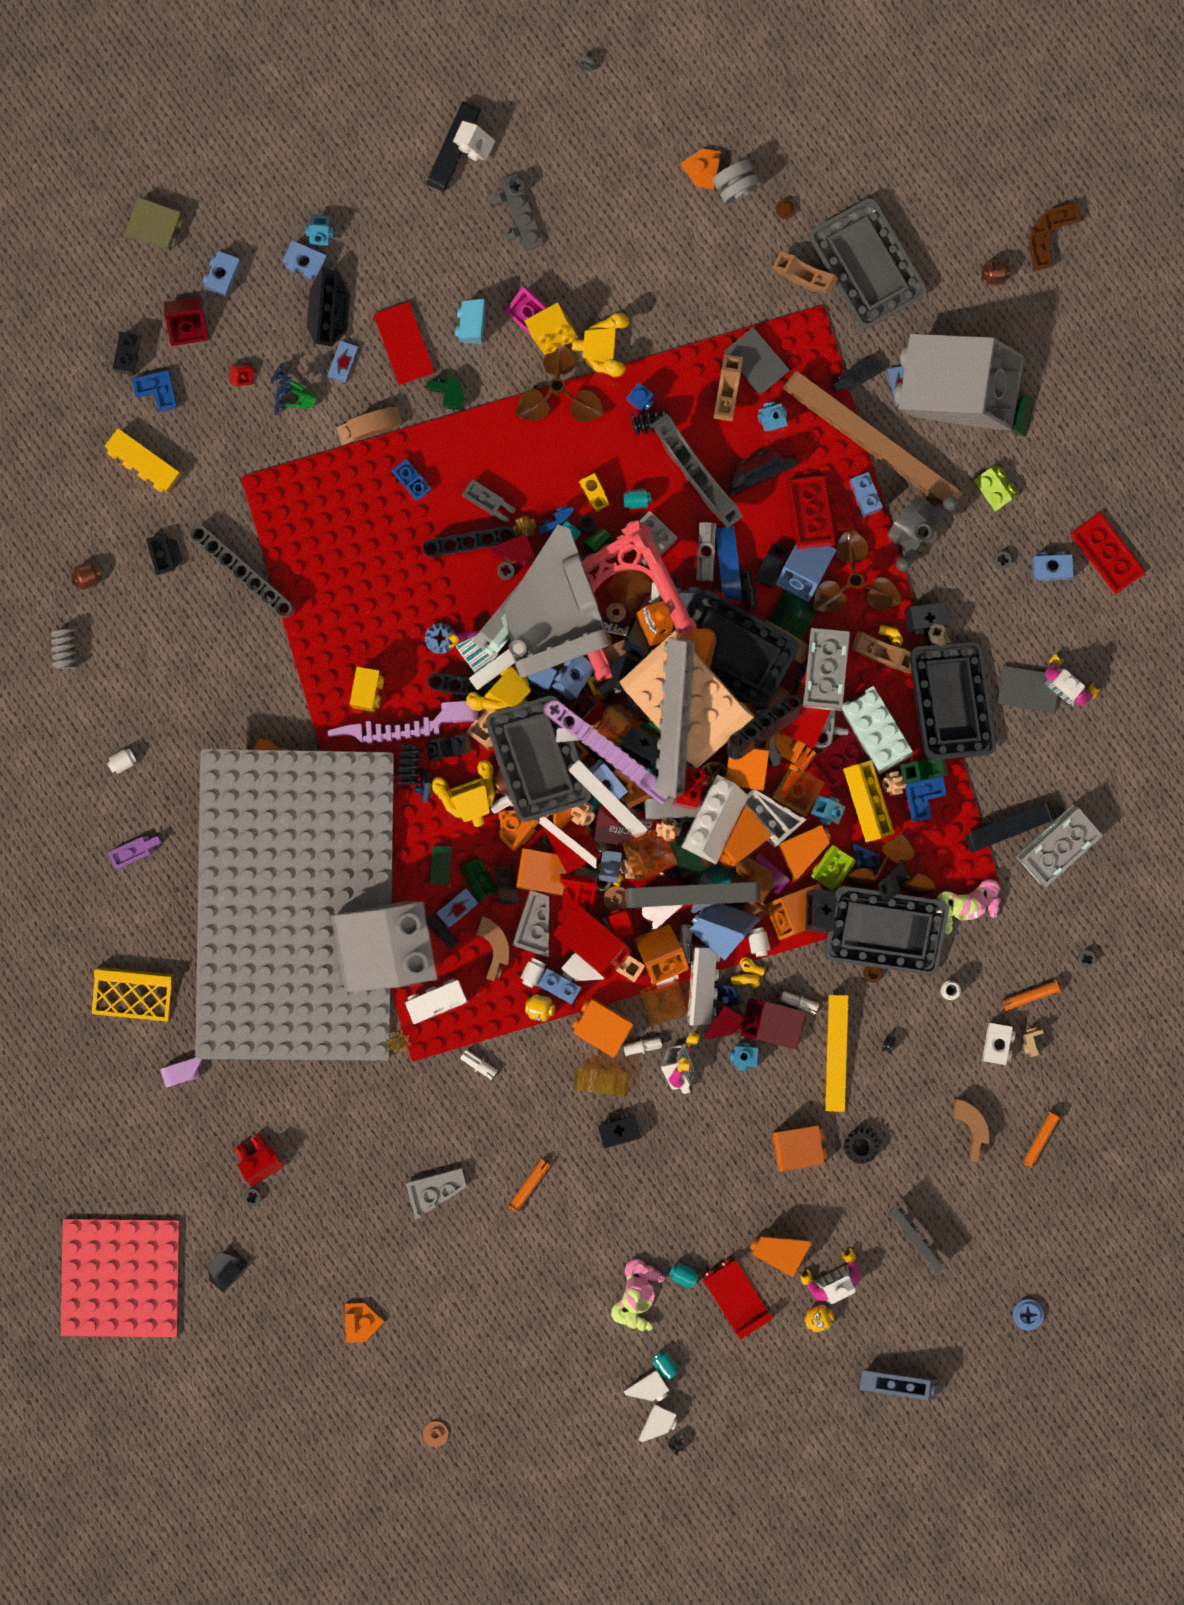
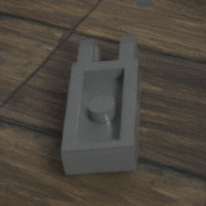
(486, 500)

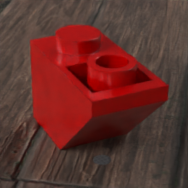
(620, 923)

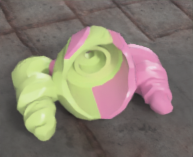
(972, 905)
(637, 1296)

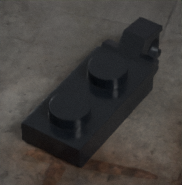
(858, 374)

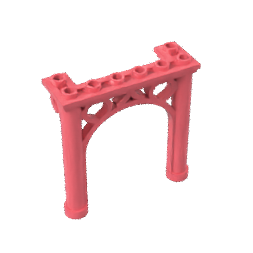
(635, 537)

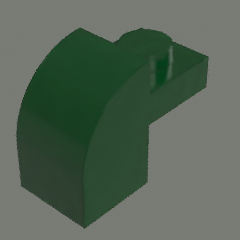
(452, 392)
(923, 770)

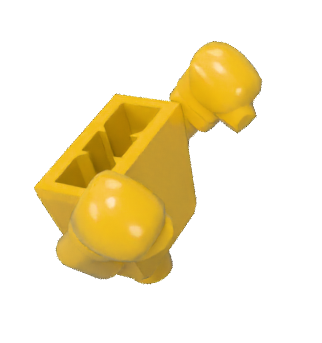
(599, 345)
(504, 694)
(471, 799)

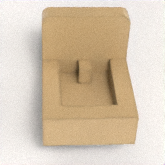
(1029, 1046)

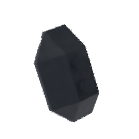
(328, 308)
(760, 469)

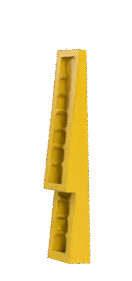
(836, 1053)

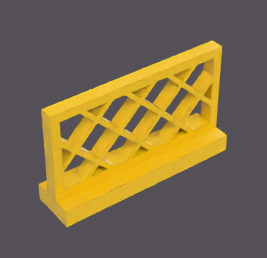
(133, 977)

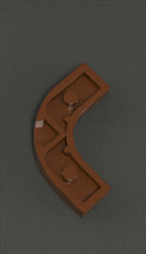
(1042, 230)

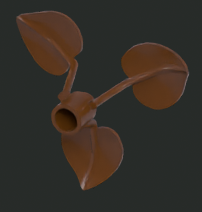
(533, 405)
(830, 597)
(898, 850)

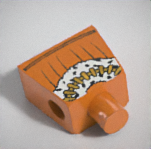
(655, 622)

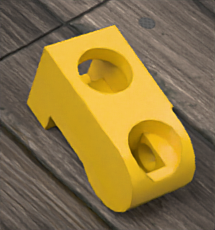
(594, 492)

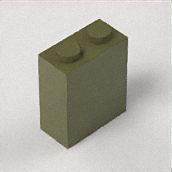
(154, 224)

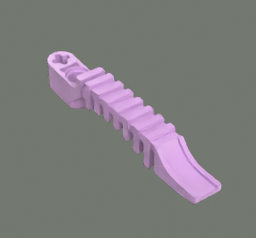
(451, 713)
(605, 749)
(181, 1072)

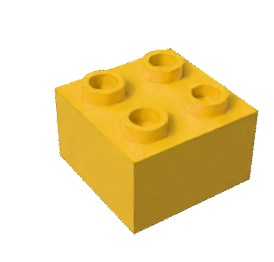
(551, 328)
(366, 689)

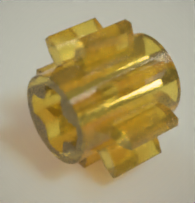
(525, 526)
(403, 1039)

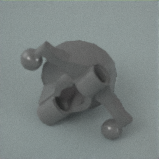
(914, 522)

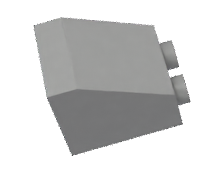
(960, 380)
(384, 946)

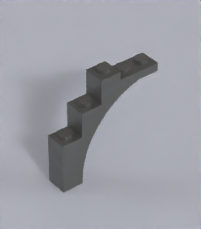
(695, 472)

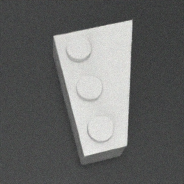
(776, 819)
(436, 1001)

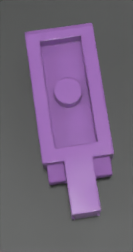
(133, 851)

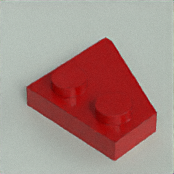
(579, 890)

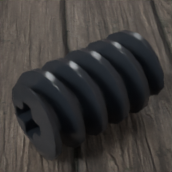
(645, 423)
(410, 765)

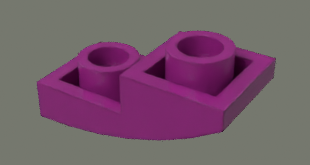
(779, 878)

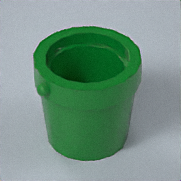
(598, 540)

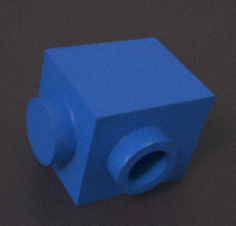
(640, 398)

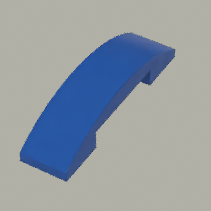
(728, 563)

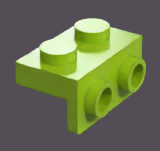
(996, 487)
(833, 868)

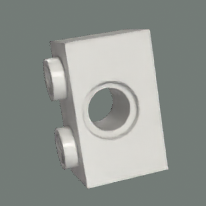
(473, 141)
(995, 1032)

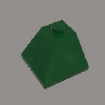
(793, 615)

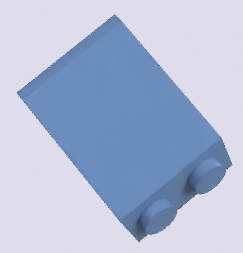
(805, 570)
(722, 927)

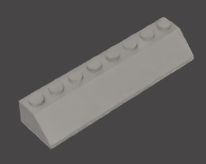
(676, 716)

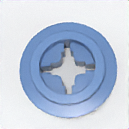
(434, 631)
(1035, 1321)

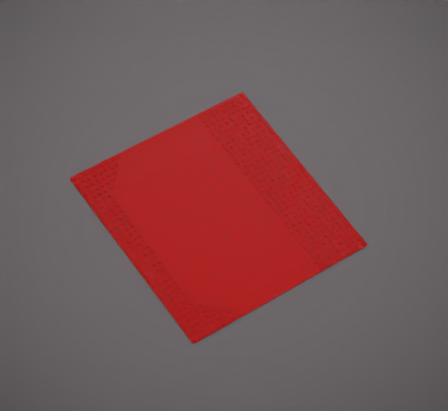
(353, 563)

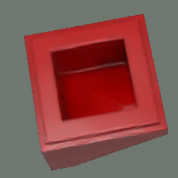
(241, 374)

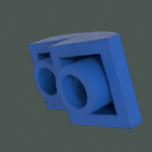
(411, 479)
(561, 516)

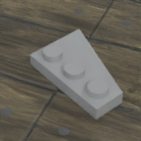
(533, 926)
(434, 1189)

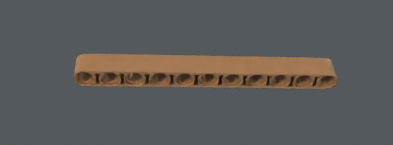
(870, 438)

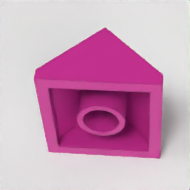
(524, 307)

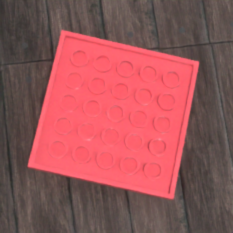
(120, 1278)

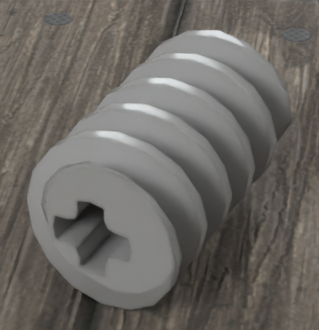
(62, 649)

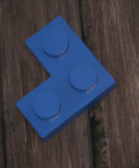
(160, 386)
(919, 794)

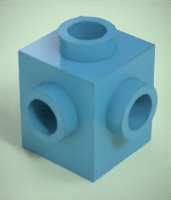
(319, 230)
(772, 416)
(828, 810)
(752, 1056)

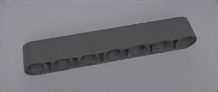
(234, 567)
(693, 894)

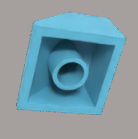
(471, 321)

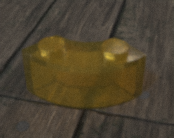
(601, 1081)

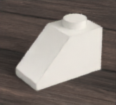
(579, 970)
(648, 1388)
(658, 1423)

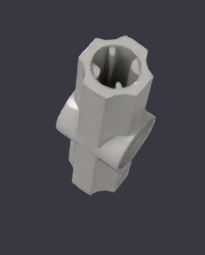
(706, 564)

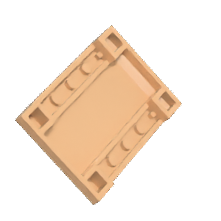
(713, 708)

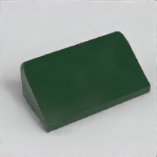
(1023, 416)
(441, 865)
(478, 880)

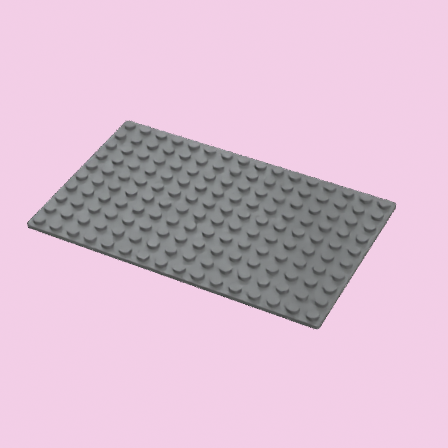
(278, 855)

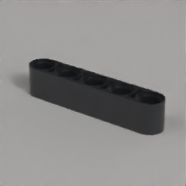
(449, 153)
(459, 541)
(764, 727)
(1010, 827)

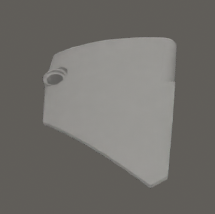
(554, 609)

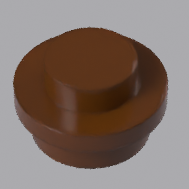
(785, 209)
(872, 974)

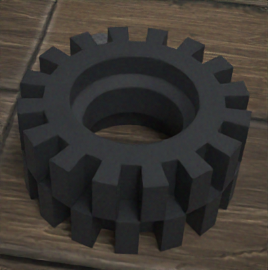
(861, 1134)

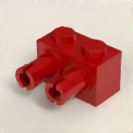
(692, 796)
(259, 1165)

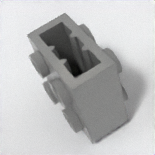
(661, 534)

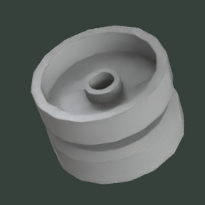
(736, 181)

